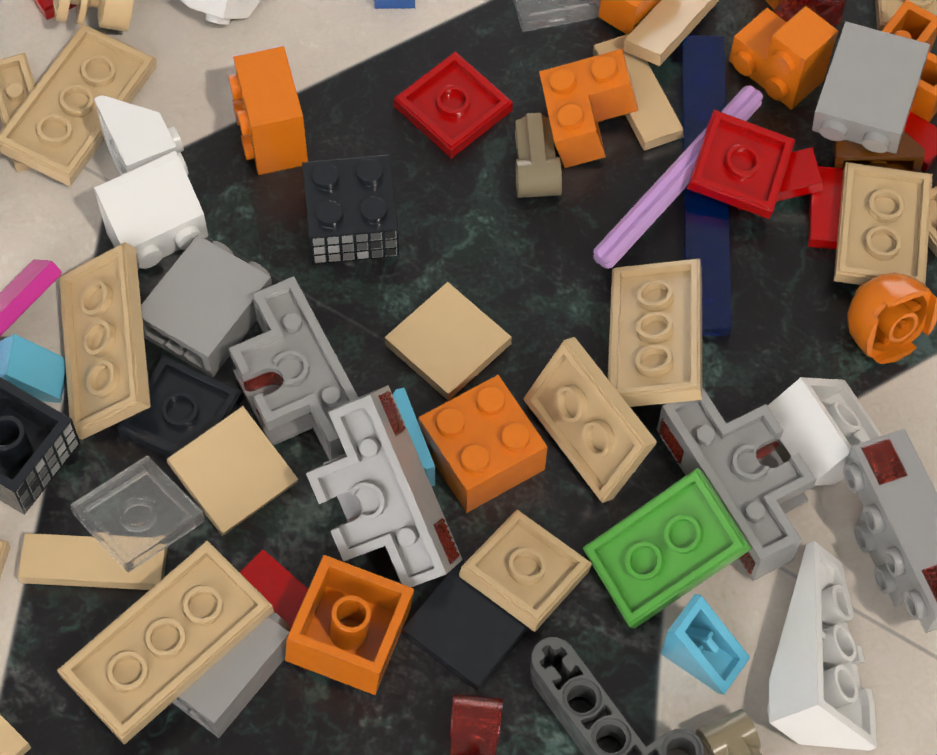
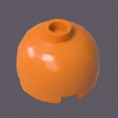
(890, 315)

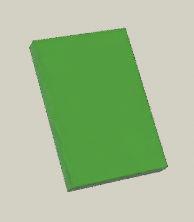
(666, 548)

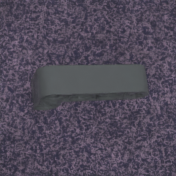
(604, 717)

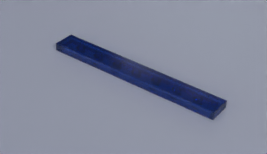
(704, 217)

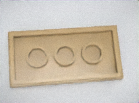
(58, 121)
(656, 332)
(104, 341)
(165, 642)

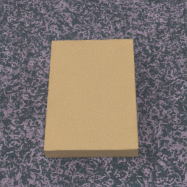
(882, 223)
(589, 420)

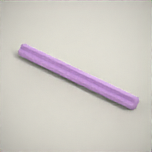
(666, 188)

